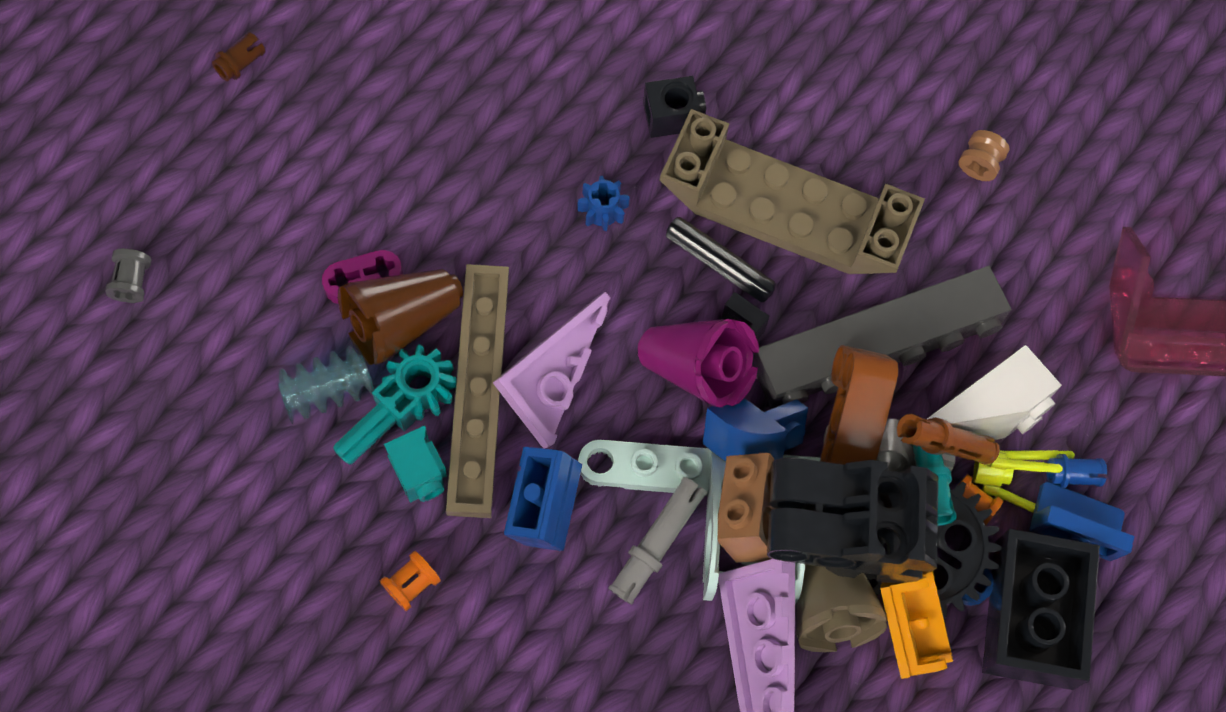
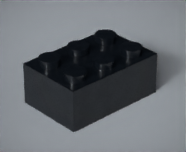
(1042, 610)

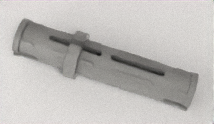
(656, 542)

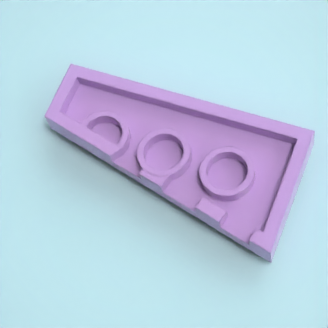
(761, 633)

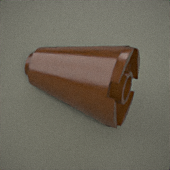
(396, 310)

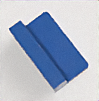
(1080, 519)

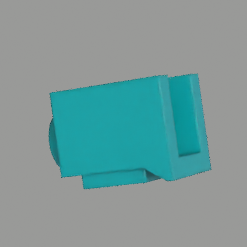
(417, 465)

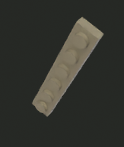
(476, 395)

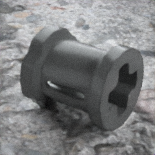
(128, 275)

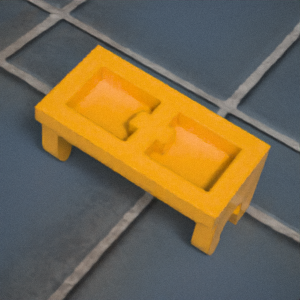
(917, 626)

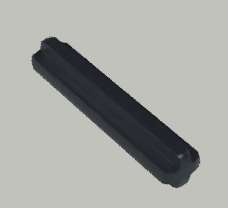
(720, 259)

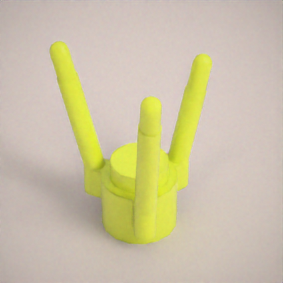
(1002, 470)

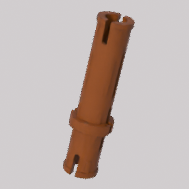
(939, 437)

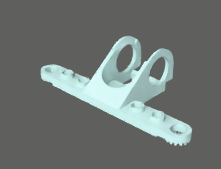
(661, 470)

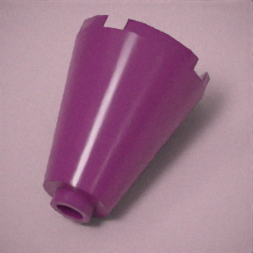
(703, 358)

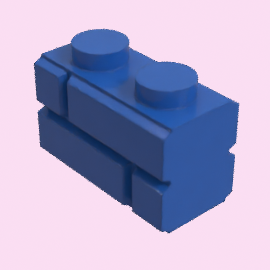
(543, 498)

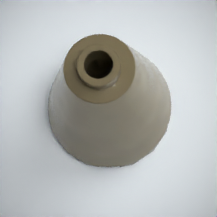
(837, 611)

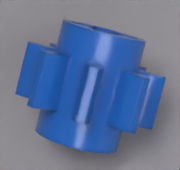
(603, 214)

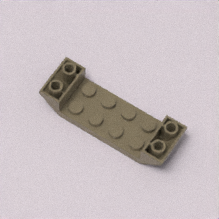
(787, 202)

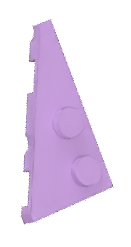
(544, 379)

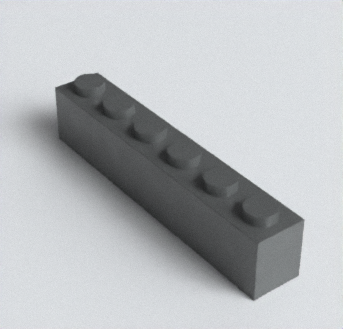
(899, 328)

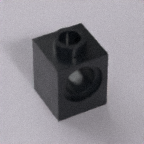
(659, 94)

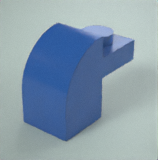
(748, 430)

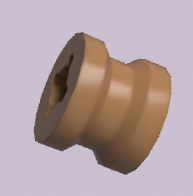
(984, 155)

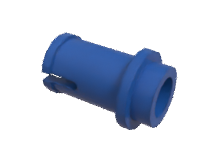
(1077, 471)

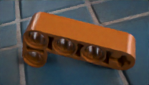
(861, 405)

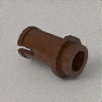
(236, 58)

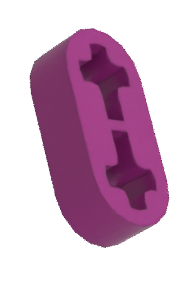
(358, 269)

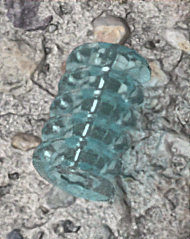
(324, 383)

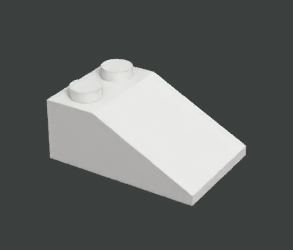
(1005, 398)

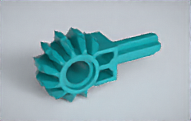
(399, 402)

